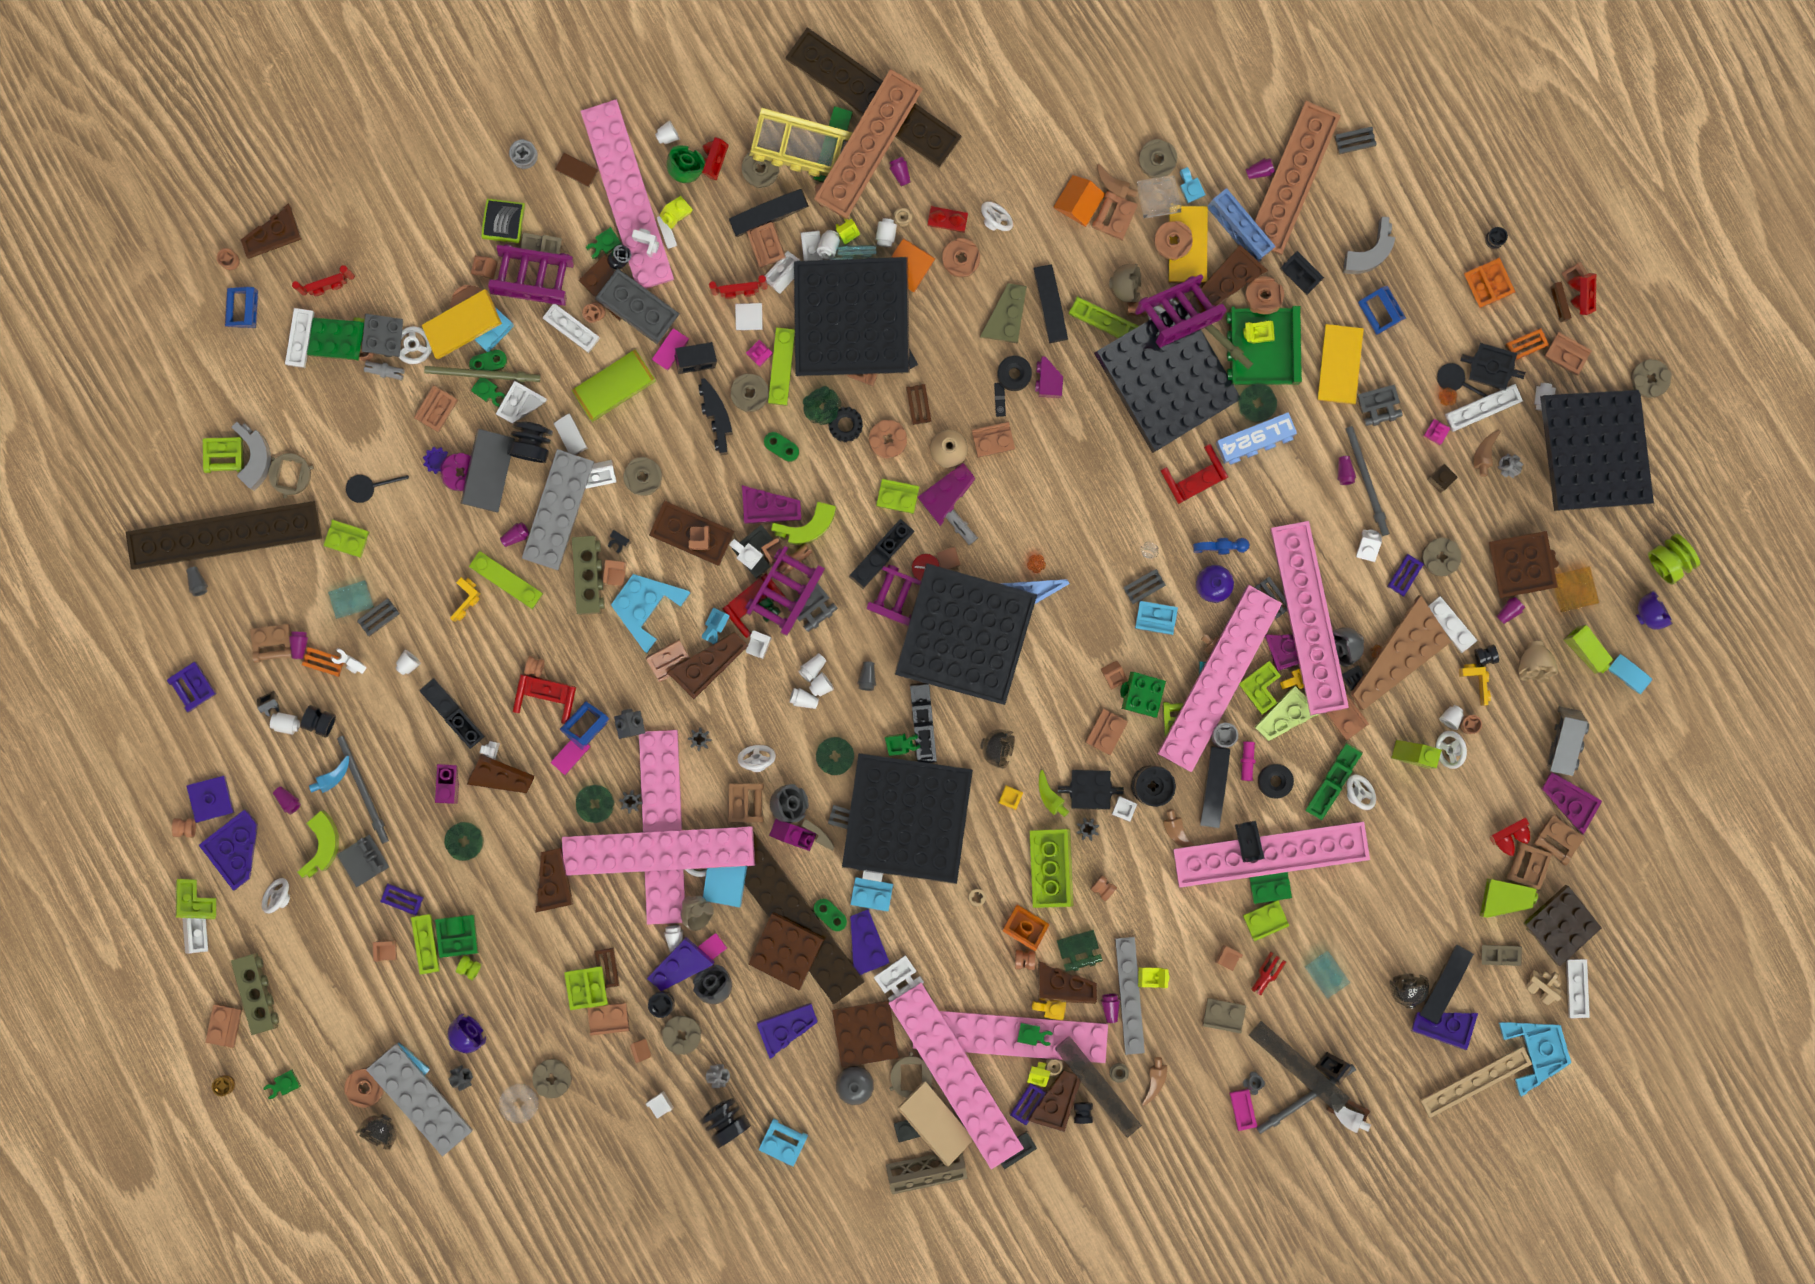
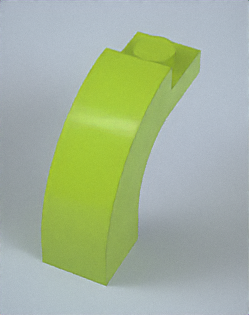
(810, 532)
(328, 844)

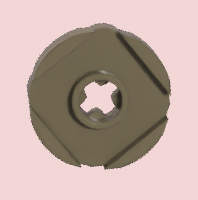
(1163, 149)
(756, 178)
(1661, 374)
(747, 403)
(647, 466)
(1434, 565)
(692, 1037)
(559, 1070)

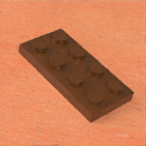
(674, 526)

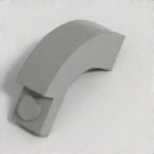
(1366, 261)
(260, 457)

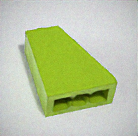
(1589, 649)
(1416, 754)
(1506, 898)

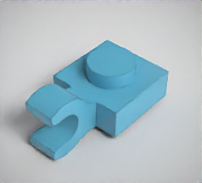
(1191, 188)
(715, 623)

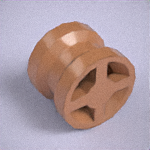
(590, 314)
(534, 666)

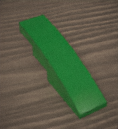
(1334, 781)

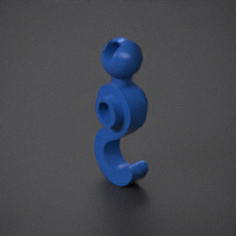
(1222, 546)

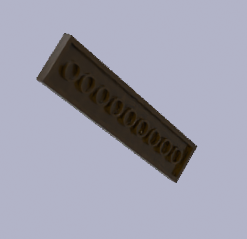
(858, 87)
(223, 535)
(778, 895)

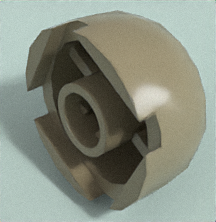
(1126, 282)

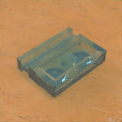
(850, 250)
(351, 599)
(1327, 974)

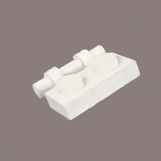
(896, 974)

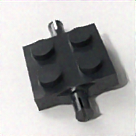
(1492, 366)
(1090, 789)

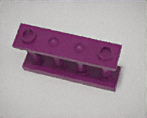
(537, 291)
(1182, 327)
(803, 590)
(895, 612)

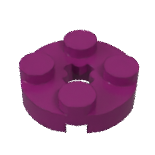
(448, 471)

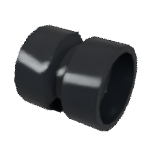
(316, 720)
(661, 1004)

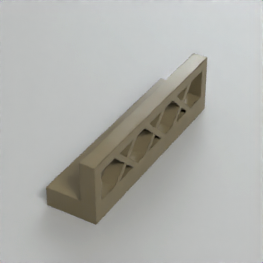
(926, 1175)

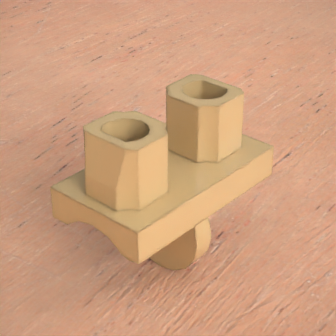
(1551, 992)

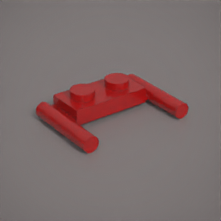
(319, 287)
(730, 291)
(1199, 481)
(736, 608)
(545, 690)

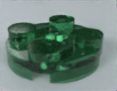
(815, 399)
(1249, 410)
(841, 747)
(596, 814)
(470, 850)

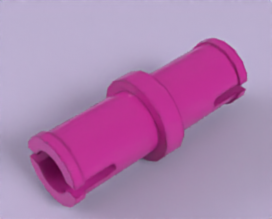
(1247, 761)

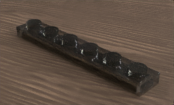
(1299, 1066)
(1098, 1087)

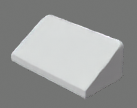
(782, 273)
(570, 435)
(601, 474)
(195, 935)

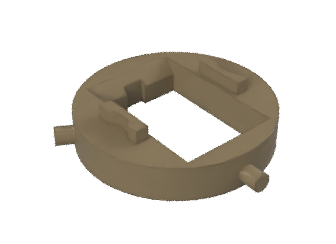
(275, 469)
(896, 1074)

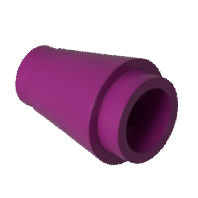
(1260, 169)
(900, 171)
(1346, 472)
(515, 534)
(1510, 610)
(298, 644)
(287, 801)
(1110, 1004)

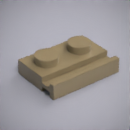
(1224, 1015)

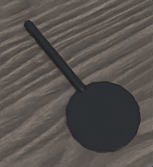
(1453, 377)
(361, 488)

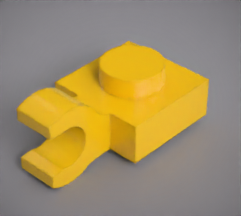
(1295, 680)
(1051, 1009)

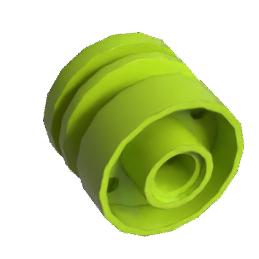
(1674, 559)

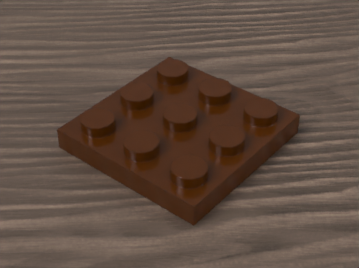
(1523, 564)
(786, 951)
(865, 1033)

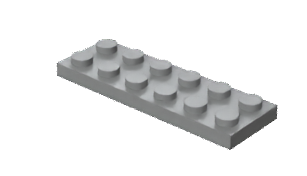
(558, 509)
(419, 1099)

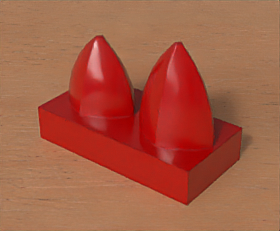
(716, 153)
(947, 219)
(1587, 287)
(1504, 840)

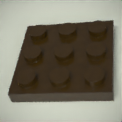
(1562, 925)

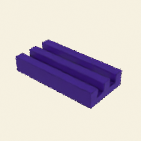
(1397, 588)
(417, 905)
(1019, 1103)

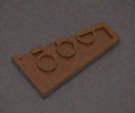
(1230, 277)
(706, 665)

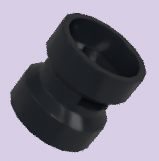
(1496, 234)
(619, 257)
(1486, 656)
(1083, 1112)

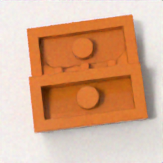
(918, 262)
(1489, 282)

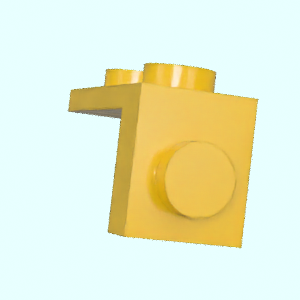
(468, 586)
(1472, 670)

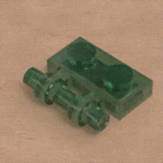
(1076, 945)

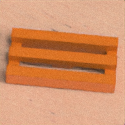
(1542, 338)
(307, 657)

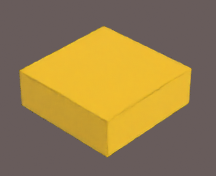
(1010, 797)

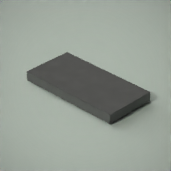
(637, 306)
(487, 471)

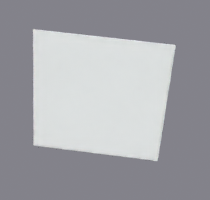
(748, 316)

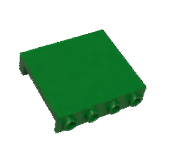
(1273, 361)

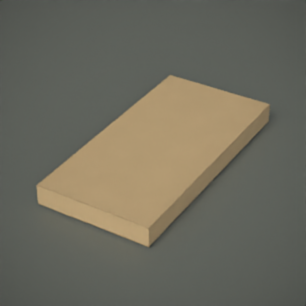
(935, 1123)

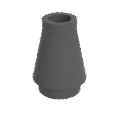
(196, 583)
(867, 677)

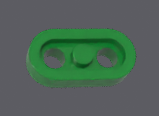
(487, 361)
(781, 446)
(831, 913)

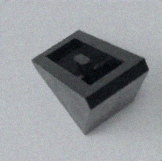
(1333, 1068)

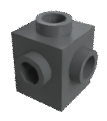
(629, 724)

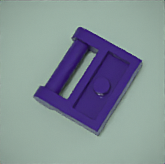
(197, 684)

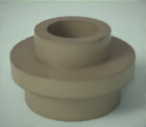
(1123, 1077)

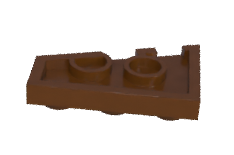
(273, 234)
(597, 277)

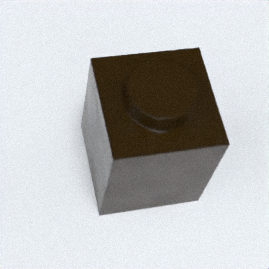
(1442, 478)

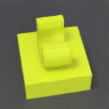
(847, 231)
(1039, 1075)

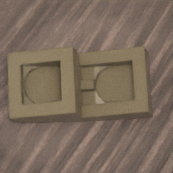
(541, 243)
(822, 839)
(1501, 955)

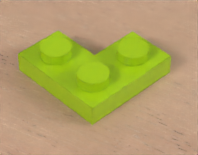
(1255, 687)
(189, 905)

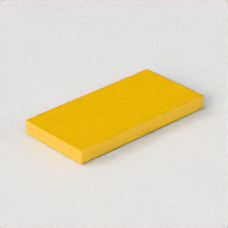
(1196, 260)
(461, 324)
(1340, 364)

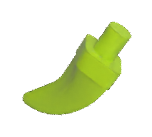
(1050, 799)

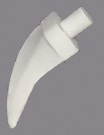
(1352, 1120)

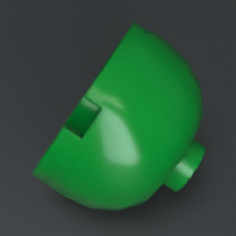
(684, 164)

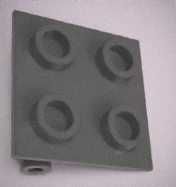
(382, 335)
(363, 860)

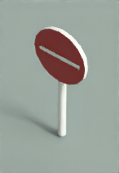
(919, 564)

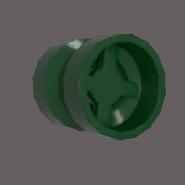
(768, 604)

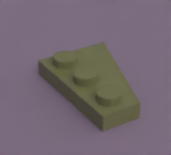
(1007, 315)

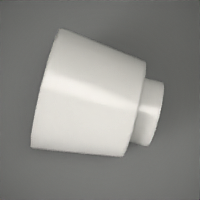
(667, 133)
(407, 663)
(821, 685)
(1452, 717)

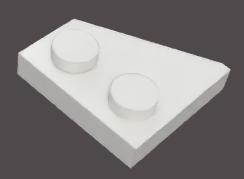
(519, 403)

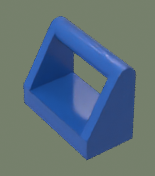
(1390, 304)
(250, 307)
(591, 732)

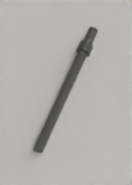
(1379, 515)
(378, 823)
(1274, 1120)

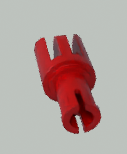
(1266, 975)

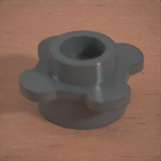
(1259, 1083)

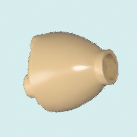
(948, 457)
(1537, 663)

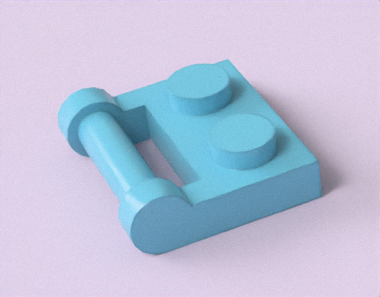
(781, 1148)

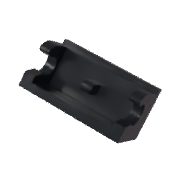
(1302, 273)
(695, 358)
(1249, 841)

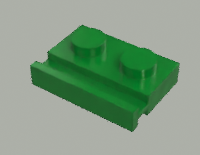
(1270, 887)

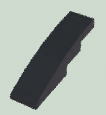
(769, 212)
(1050, 303)
(923, 722)
(1215, 787)
(1446, 984)

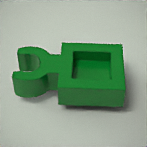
(605, 241)
(486, 390)
(899, 745)
(1030, 1035)
(284, 1083)

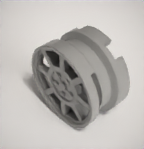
(523, 154)

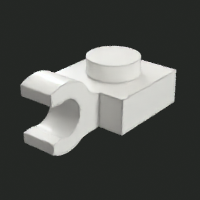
(748, 555)
(352, 664)
(490, 750)

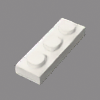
(571, 328)
(299, 338)
(1452, 625)
(1577, 988)

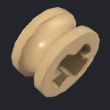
(982, 900)

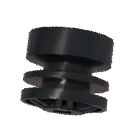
(529, 442)
(1161, 793)
(725, 1122)

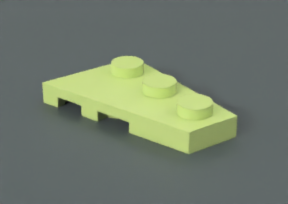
(1286, 714)

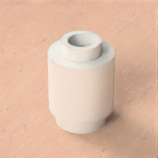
(886, 232)
(828, 244)
(1543, 389)
(284, 723)

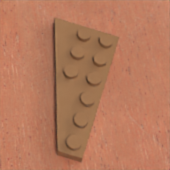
(1406, 649)

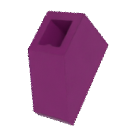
(1050, 382)
(447, 784)
(792, 834)

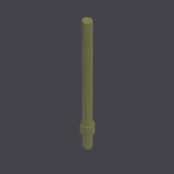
(1234, 351)
(520, 376)

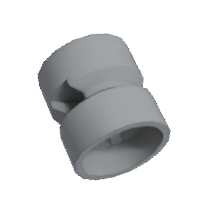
(1224, 735)

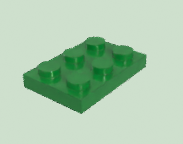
(335, 339)

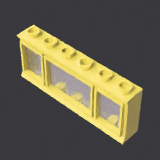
(797, 143)

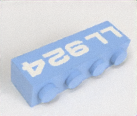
(1255, 438)

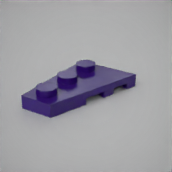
(866, 944)
(679, 965)
(785, 1027)
(1451, 1028)

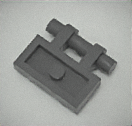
(1379, 399)
(816, 600)

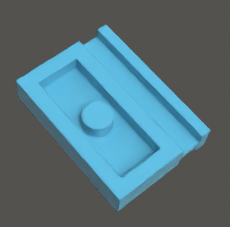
(1156, 617)
(871, 894)

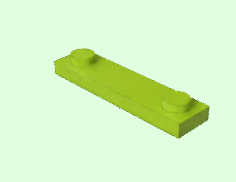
(1101, 318)
(781, 366)
(506, 580)

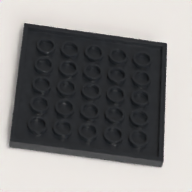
(851, 316)
(1167, 386)
(1596, 450)
(965, 634)
(907, 818)

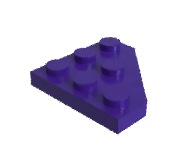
(233, 849)

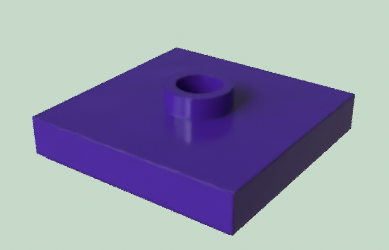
(210, 799)

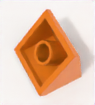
(1079, 200)
(1025, 927)

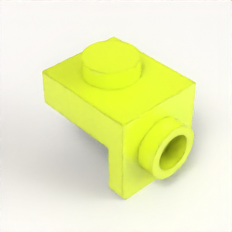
(675, 211)
(1259, 332)
(1153, 977)

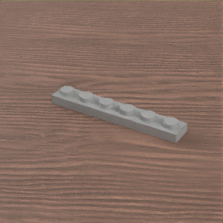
(1129, 995)

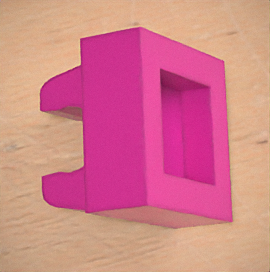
(759, 353)
(1436, 432)

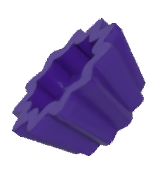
(434, 459)

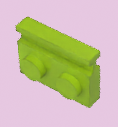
(897, 496)
(346, 538)
(1266, 920)

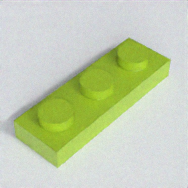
(425, 944)

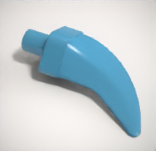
(331, 779)

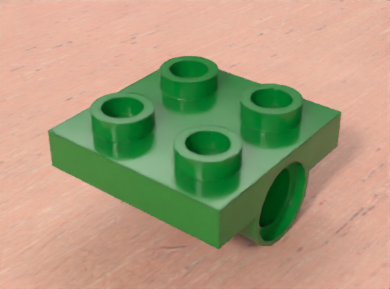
(1142, 694)
(456, 936)

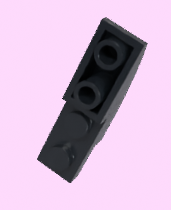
(714, 408)
(881, 554)
(452, 713)

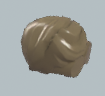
(696, 912)

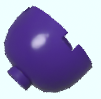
(1214, 583)
(1653, 612)
(465, 1034)

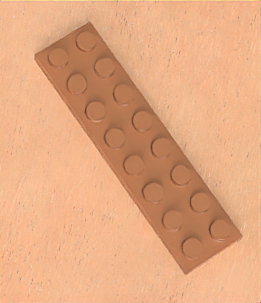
(868, 144)
(1296, 173)

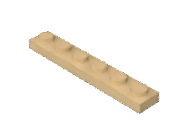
(1475, 1082)

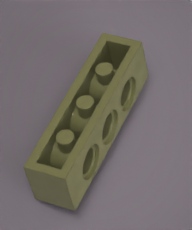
(580, 546)
(250, 1003)

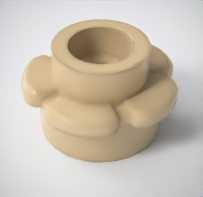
(902, 212)
(1059, 1067)

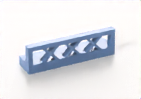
(1240, 225)

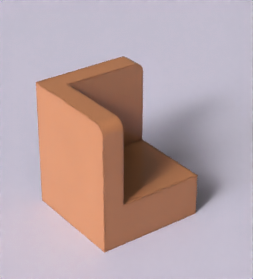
(699, 538)
(771, 549)
(614, 573)
(384, 950)
(1228, 957)

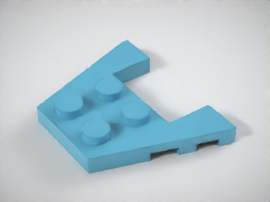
(639, 600)
(1545, 1049)

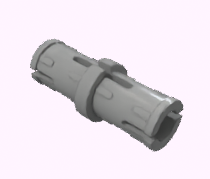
(384, 370)
(961, 527)

